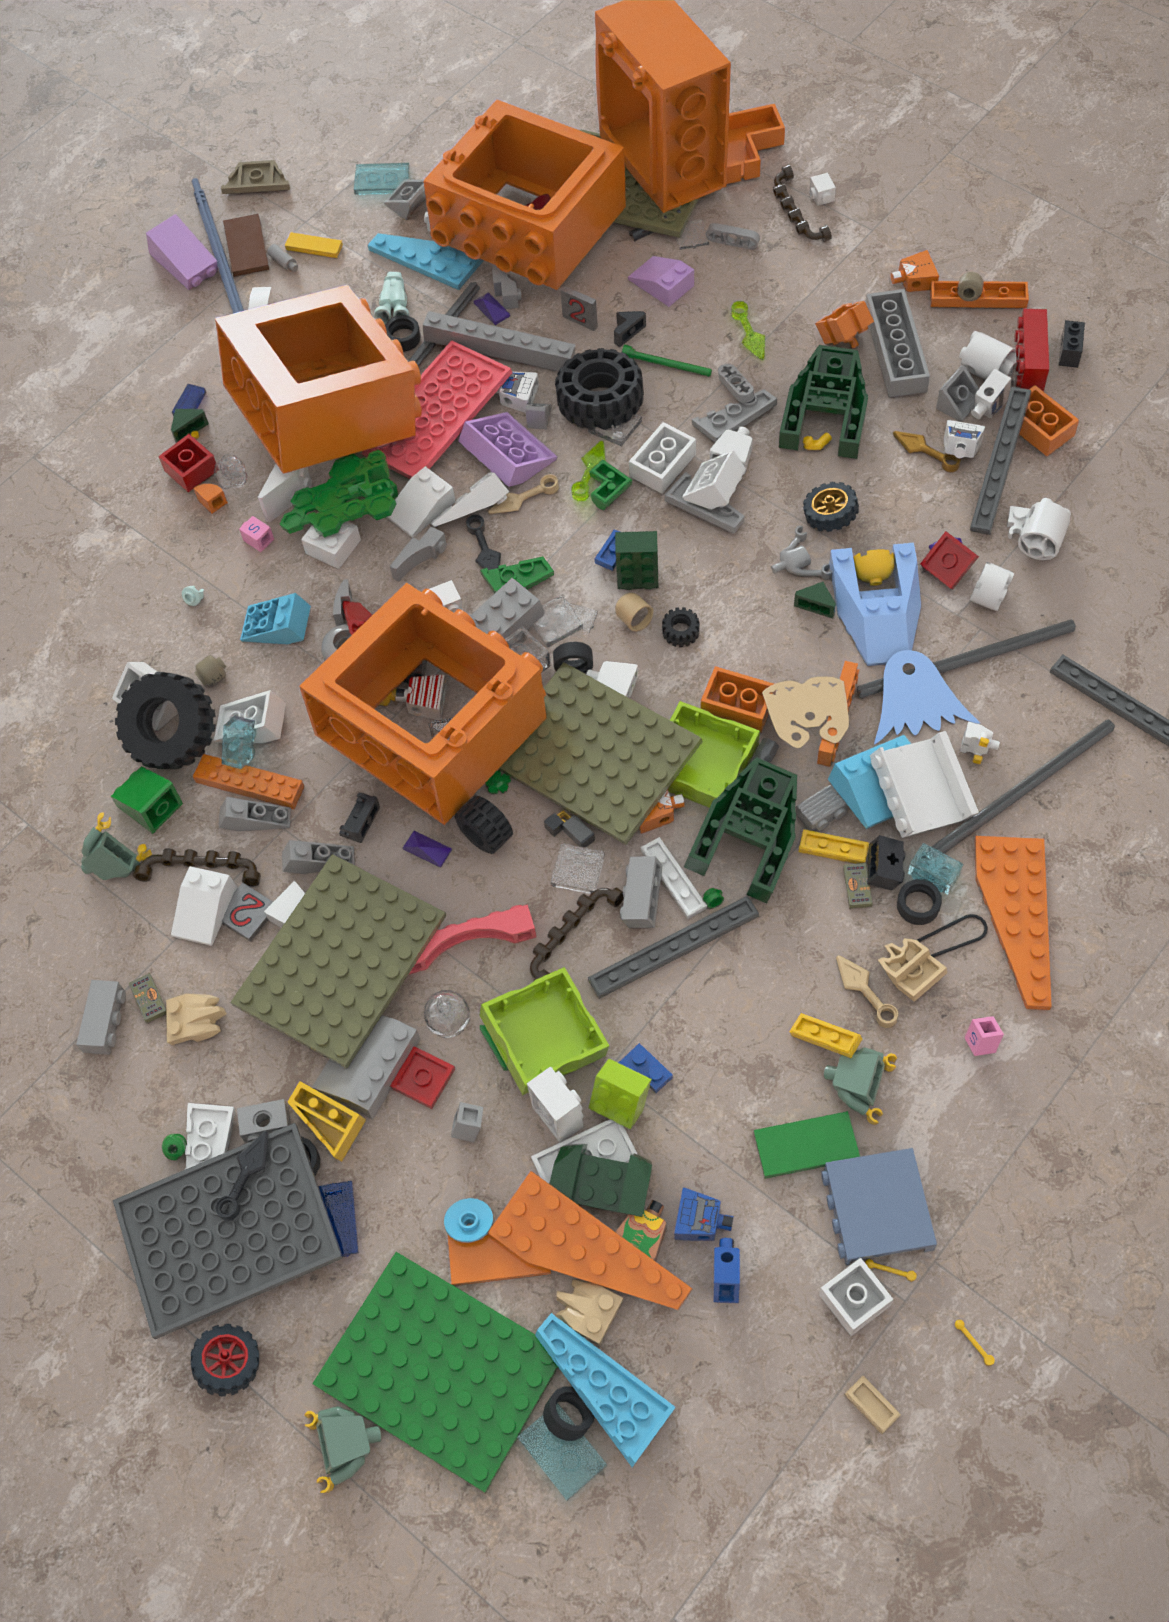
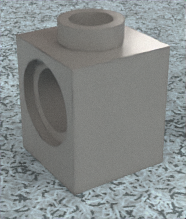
(467, 1122)

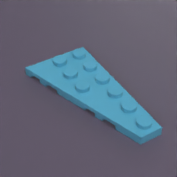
(427, 257)
(618, 1400)

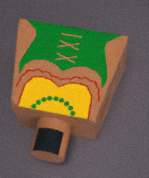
(645, 1231)

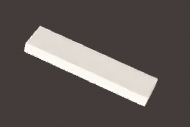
(675, 879)

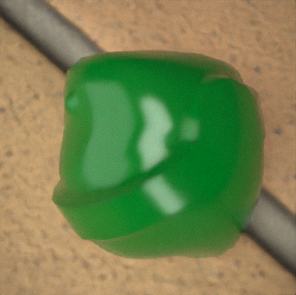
(174, 1146)

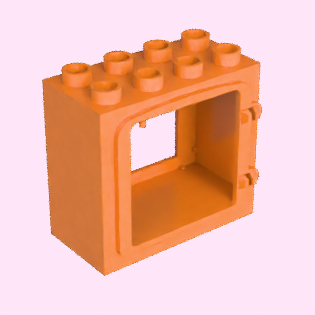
(663, 99)
(538, 157)
(318, 377)
(381, 656)

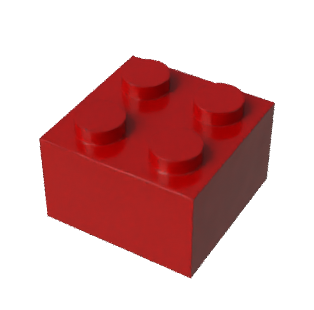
(188, 462)

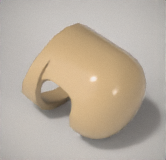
(627, 608)

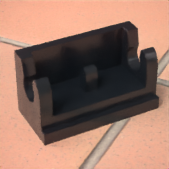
(360, 818)

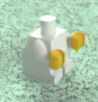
(978, 741)

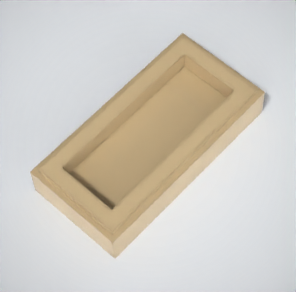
(872, 1404)

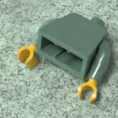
(107, 855)
(859, 1079)
(342, 1443)

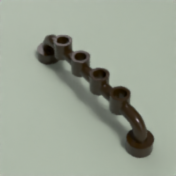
(795, 214)
(168, 858)
(571, 920)

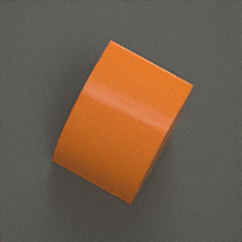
(210, 496)

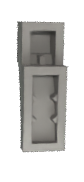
(506, 288)
(418, 551)

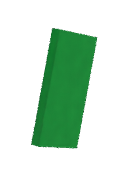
(805, 1144)

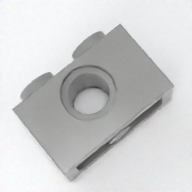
(252, 1116)

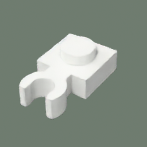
(1016, 519)

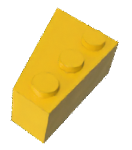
(329, 1120)

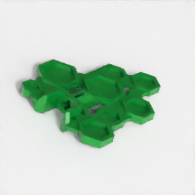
(348, 480)

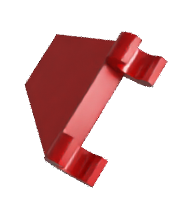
(355, 615)

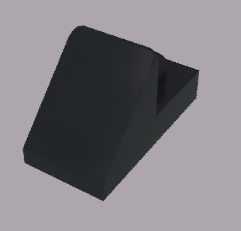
(628, 325)

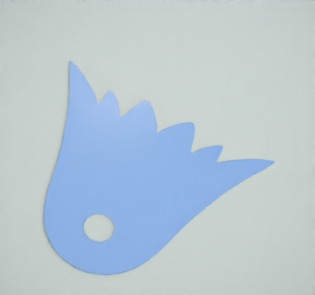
(916, 696)

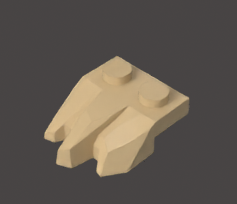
(912, 968)
(192, 1017)
(589, 1309)

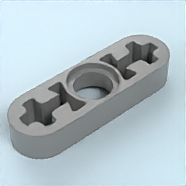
(721, 229)
(736, 389)

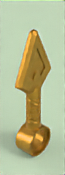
(917, 443)

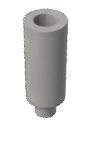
(282, 257)

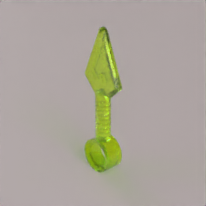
(753, 340)
(590, 460)

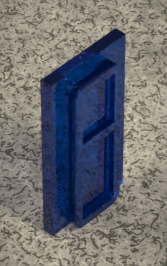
(341, 1211)

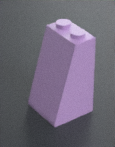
(181, 252)

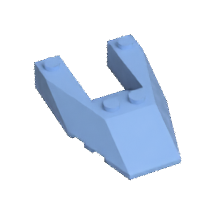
(881, 619)

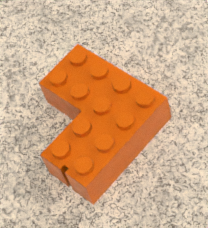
(748, 133)

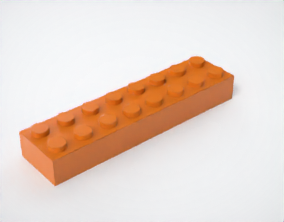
(994, 295)
(827, 750)
(249, 782)

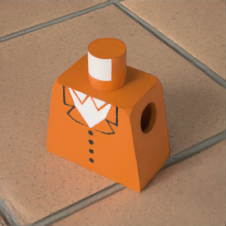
(916, 272)
(662, 812)

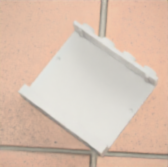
(924, 785)

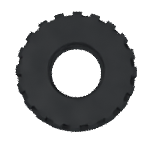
(596, 370)
(136, 717)

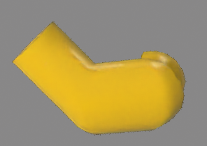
(819, 444)

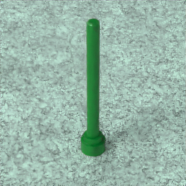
(632, 353)

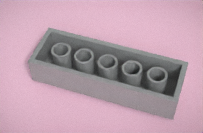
(897, 343)

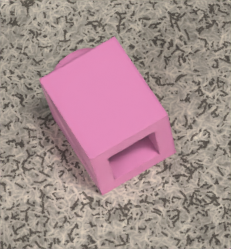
(256, 534)
(984, 1036)

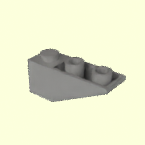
(252, 815)
(311, 857)

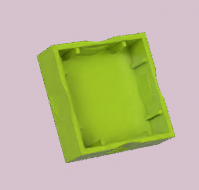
(720, 757)
(543, 1028)

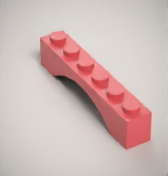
(510, 925)

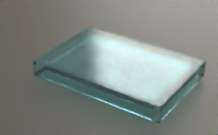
(380, 177)
(565, 1463)

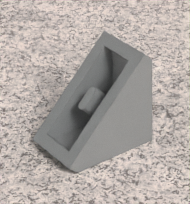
(537, 415)

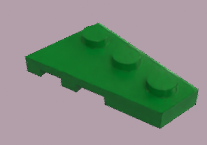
(526, 573)

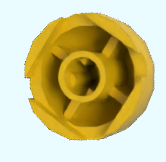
(874, 566)

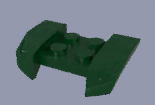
(602, 1181)

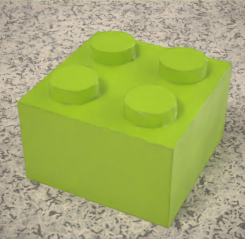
(619, 1093)

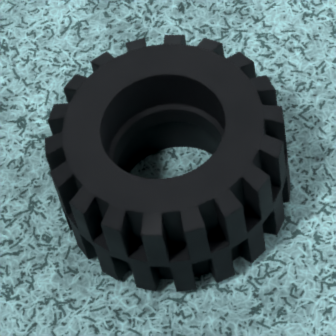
(484, 824)

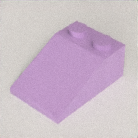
(664, 279)

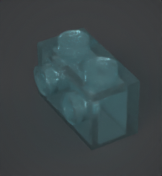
(238, 742)
(935, 868)

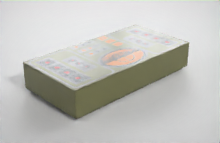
(856, 885)
(148, 998)

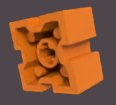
(845, 323)

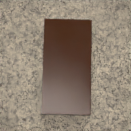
(246, 245)

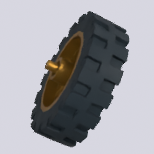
(830, 497)

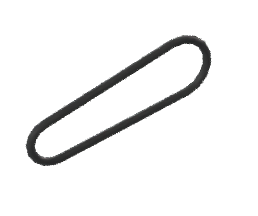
(951, 924)

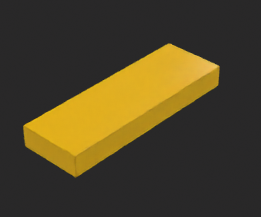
(313, 245)
(833, 847)
(826, 1035)

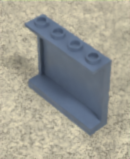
(878, 1205)

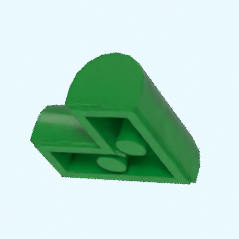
(612, 484)

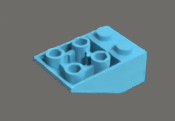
(276, 620)

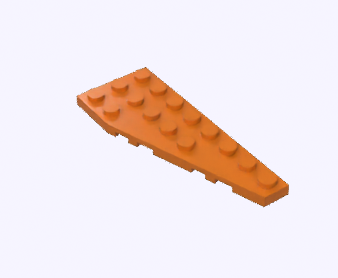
(1014, 889)
(565, 1238)

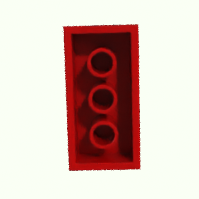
(1032, 349)

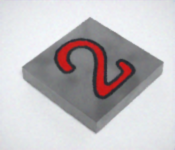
(579, 308)
(246, 912)

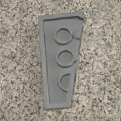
(734, 415)
(724, 517)

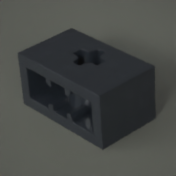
(1071, 344)
(886, 863)

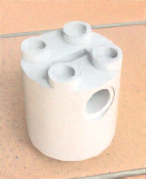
(987, 354)
(1044, 530)

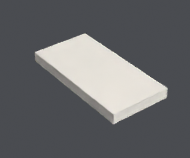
(604, 1140)

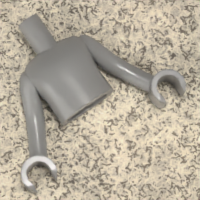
(796, 558)

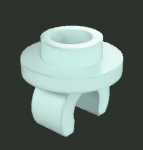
(192, 595)

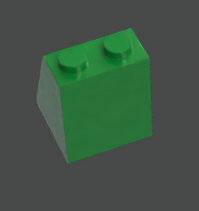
(147, 799)

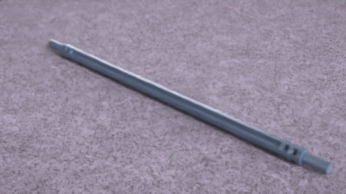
(217, 248)

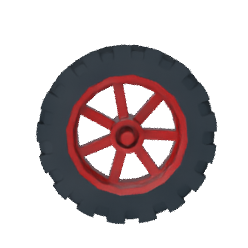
(216, 1338)

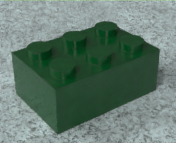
(636, 560)

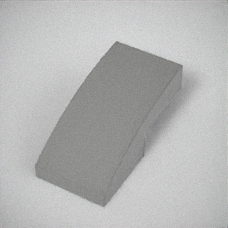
(343, 594)

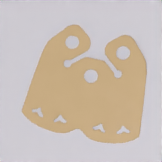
(806, 698)

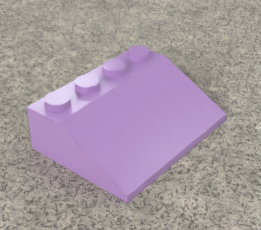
(506, 448)

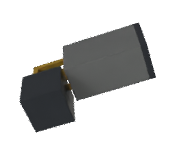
(572, 827)

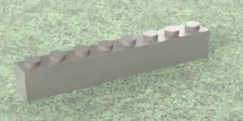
(497, 341)

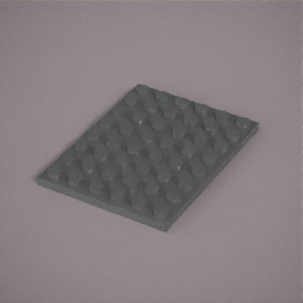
(199, 1264)

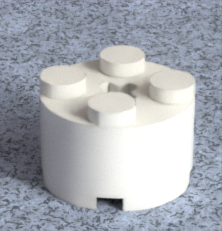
(991, 586)

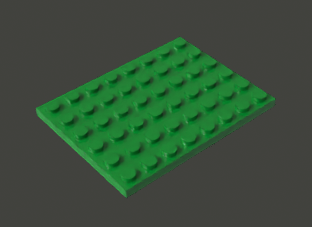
(439, 1371)

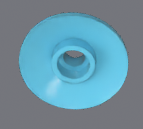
(466, 1212)

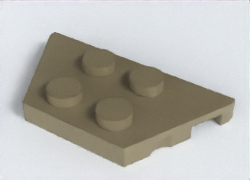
(255, 177)

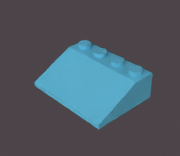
(860, 786)

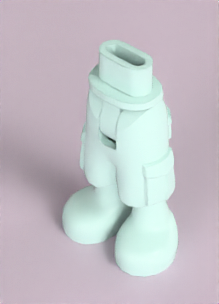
(392, 296)

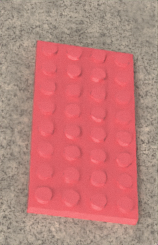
(449, 394)

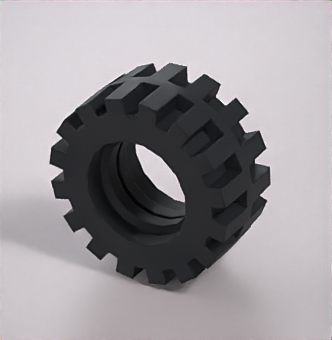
(680, 637)

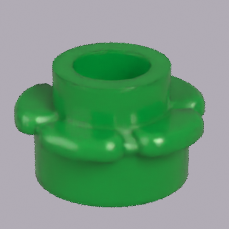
(713, 898)

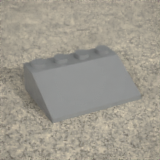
(373, 1069)

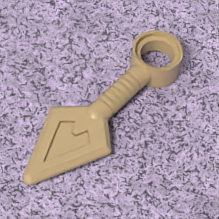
(514, 500)
(857, 979)

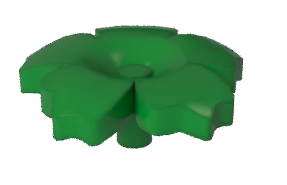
(498, 783)

